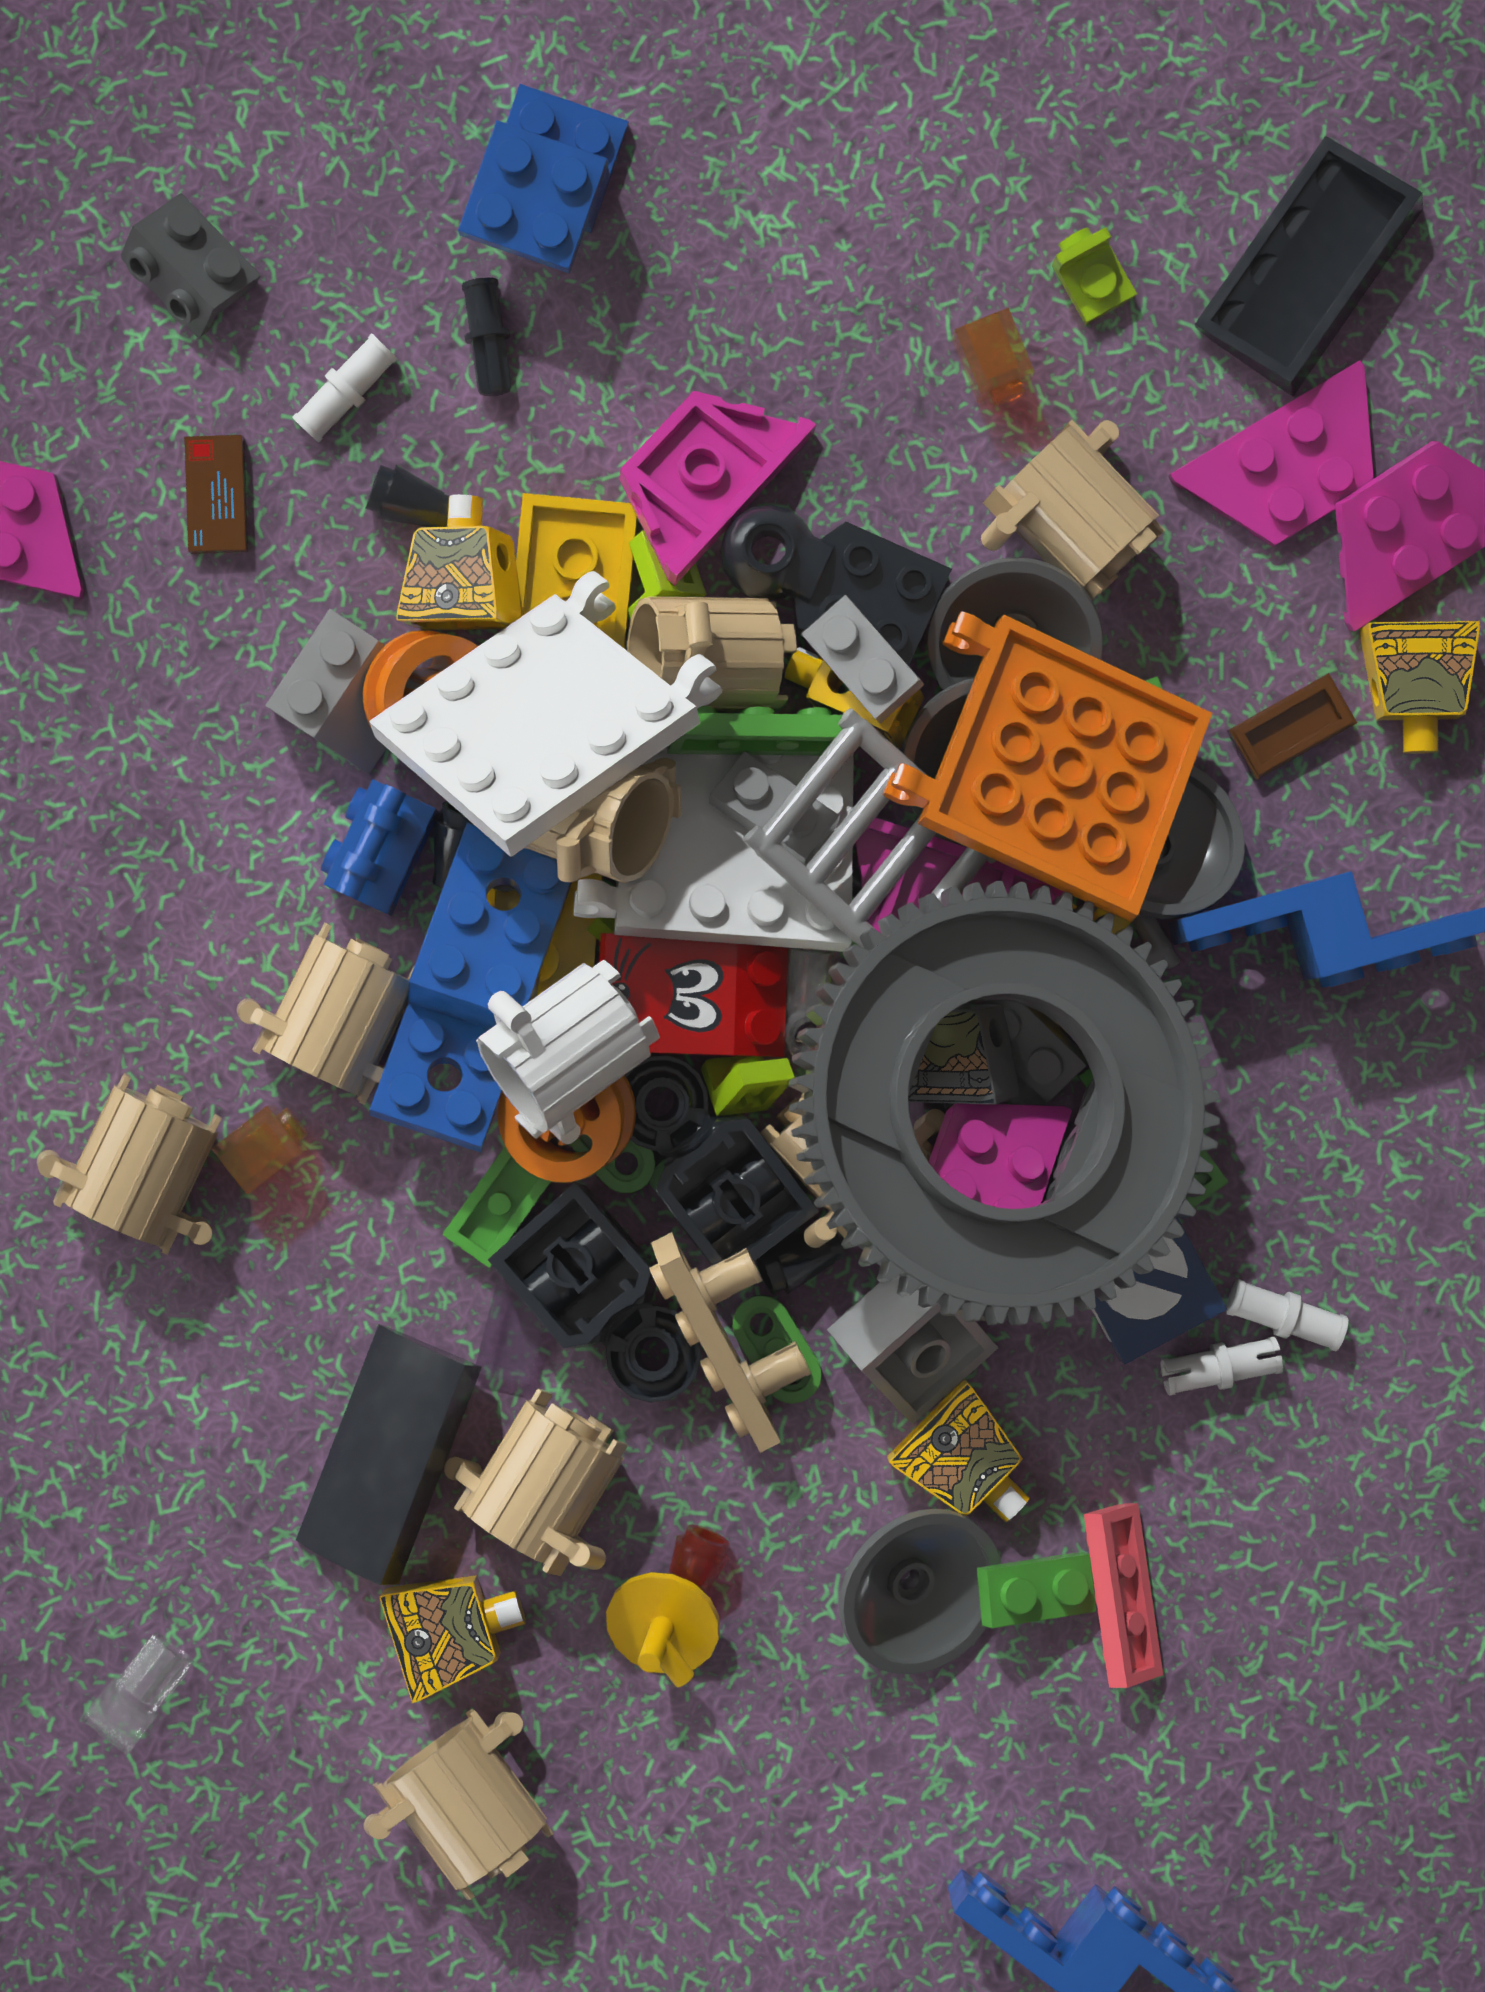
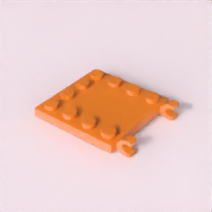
(1059, 765)

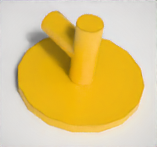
(663, 1624)

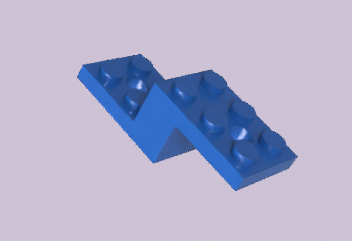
(1330, 930)
(461, 965)
(1094, 1947)

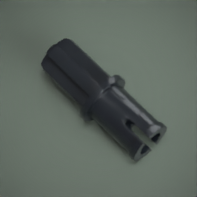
(487, 336)

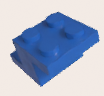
(543, 178)

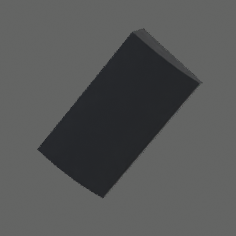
(1310, 264)
(388, 1456)

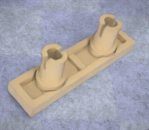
(698, 1298)

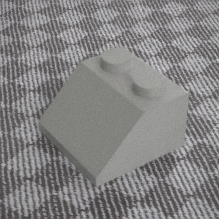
(326, 691)
(910, 1349)

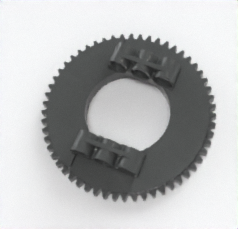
(1121, 1164)

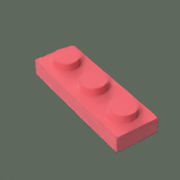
(1123, 1595)

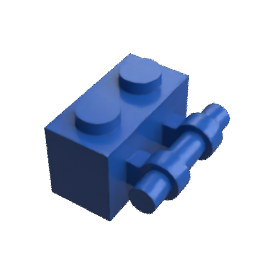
(379, 846)

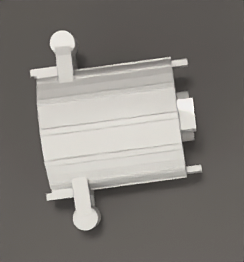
(564, 1047)

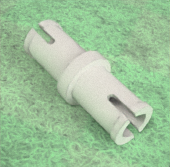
(345, 388)
(1287, 1315)
(1221, 1365)

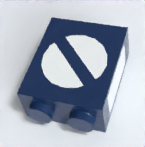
(1161, 1303)

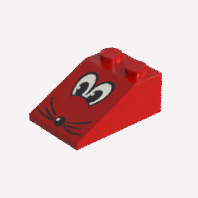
(704, 993)

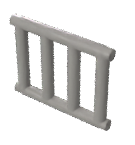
(810, 879)

